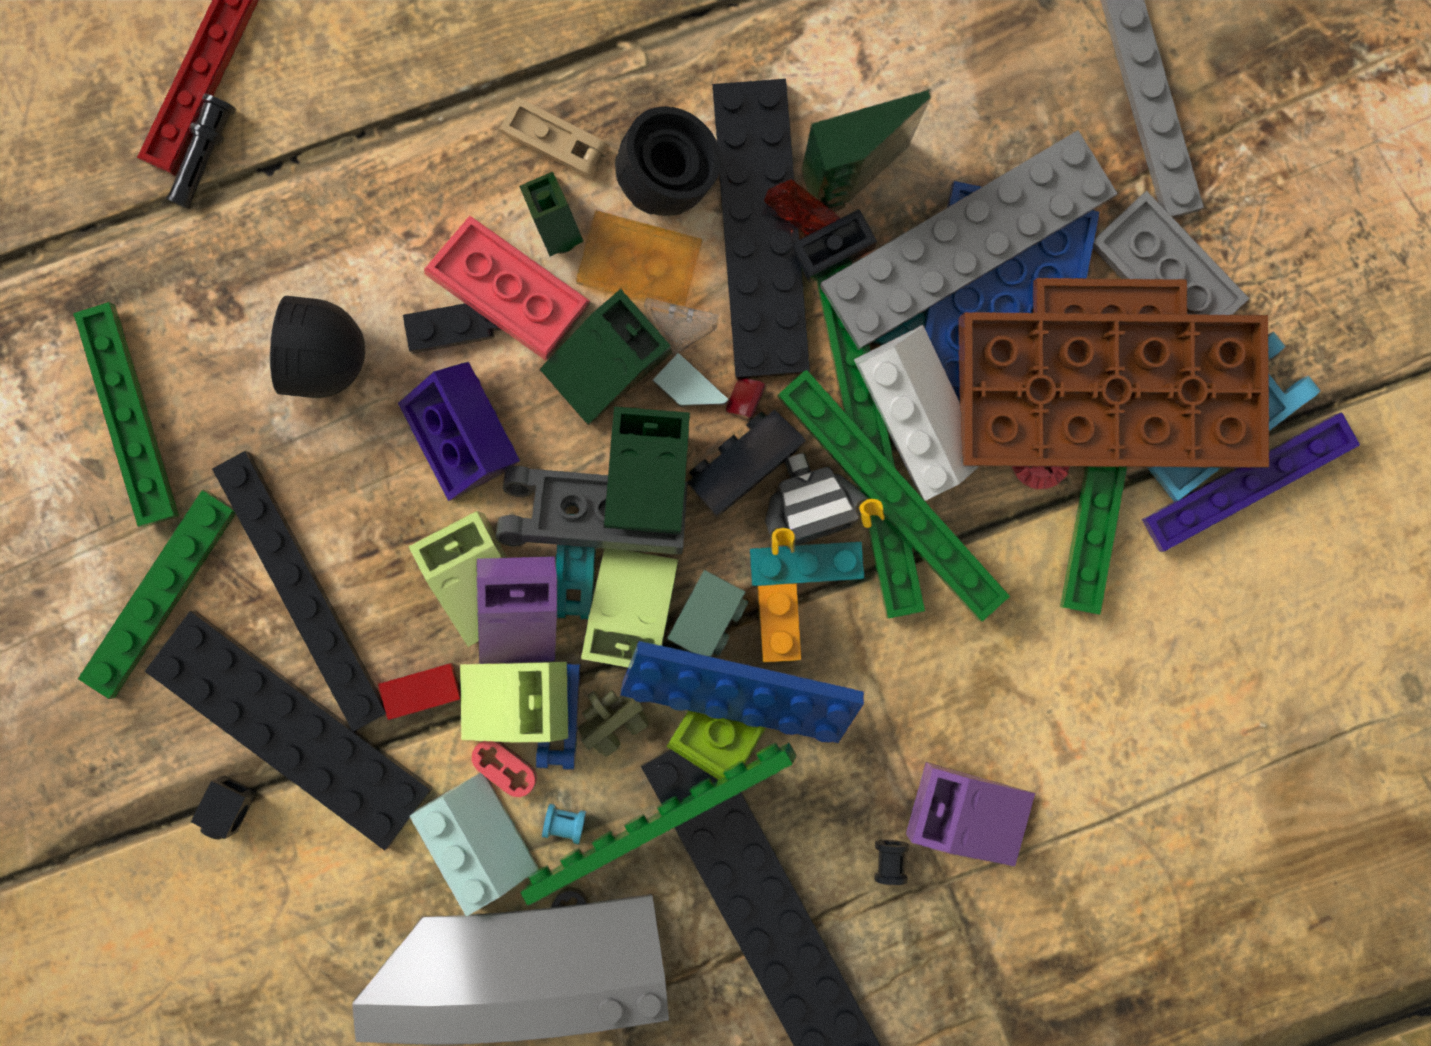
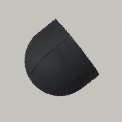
(667, 161)
(314, 348)

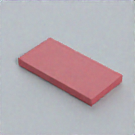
(507, 287)

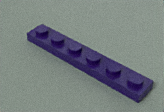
(1247, 485)

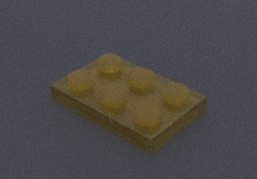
(638, 260)

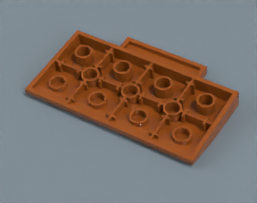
(1113, 380)

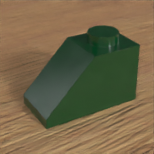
(551, 214)

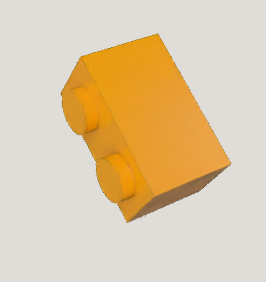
(779, 622)

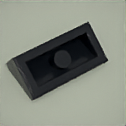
(834, 245)

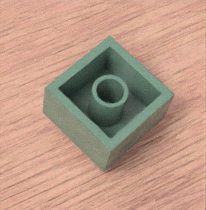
(707, 614)

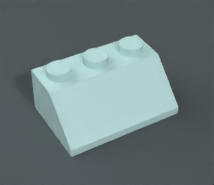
(474, 843)

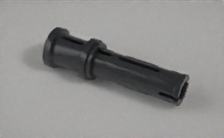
(206, 134)

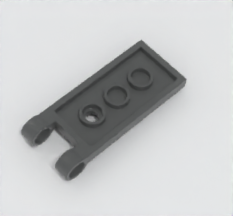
(552, 525)

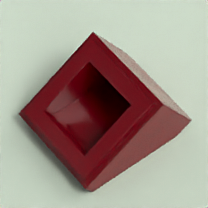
(745, 398)

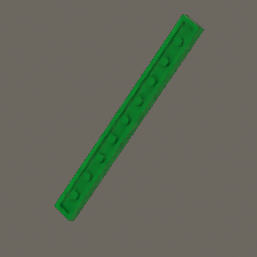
(890, 549)

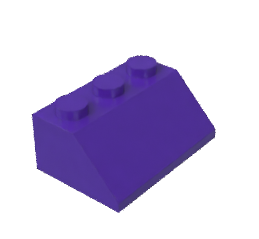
(458, 430)

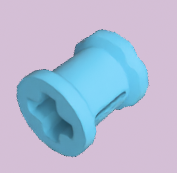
(563, 824)

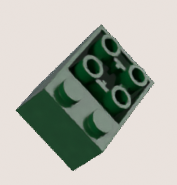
(606, 357)
(647, 470)

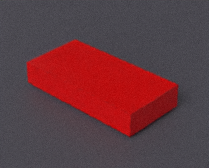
(420, 691)

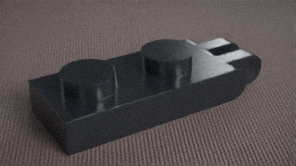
(446, 328)

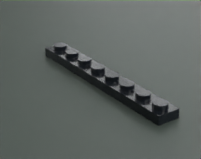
(300, 590)

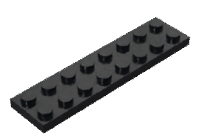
(759, 252)
(288, 729)

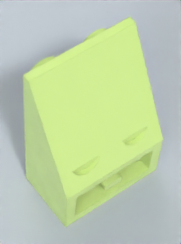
(450, 568)
(628, 605)
(514, 702)

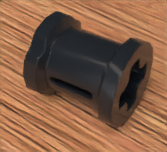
(891, 862)

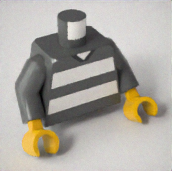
(815, 505)

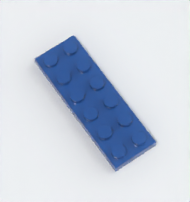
(740, 692)

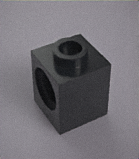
(223, 808)

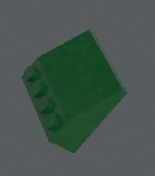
(857, 146)

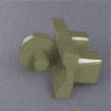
(608, 715)

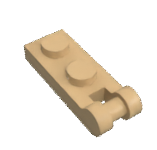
(553, 137)

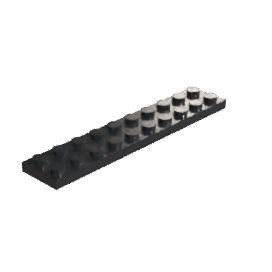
(764, 913)

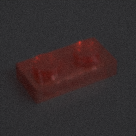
(799, 207)

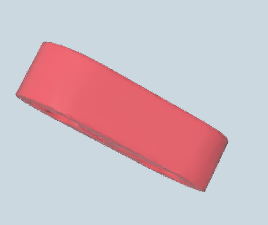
(499, 775)

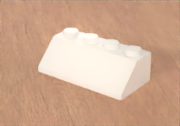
(918, 410)

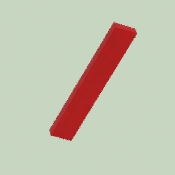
(197, 75)

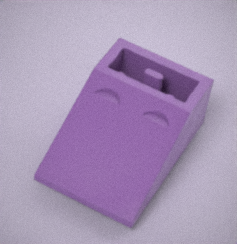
(516, 609)
(969, 815)

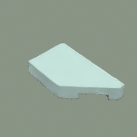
(687, 384)

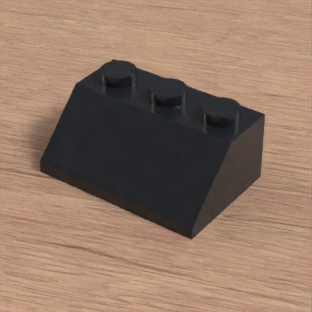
(744, 461)

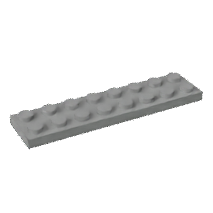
(968, 239)

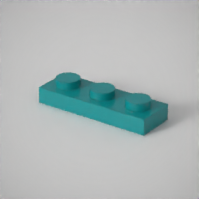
(807, 564)

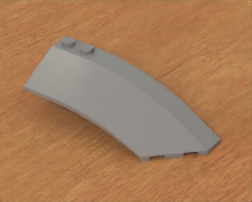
(518, 976)

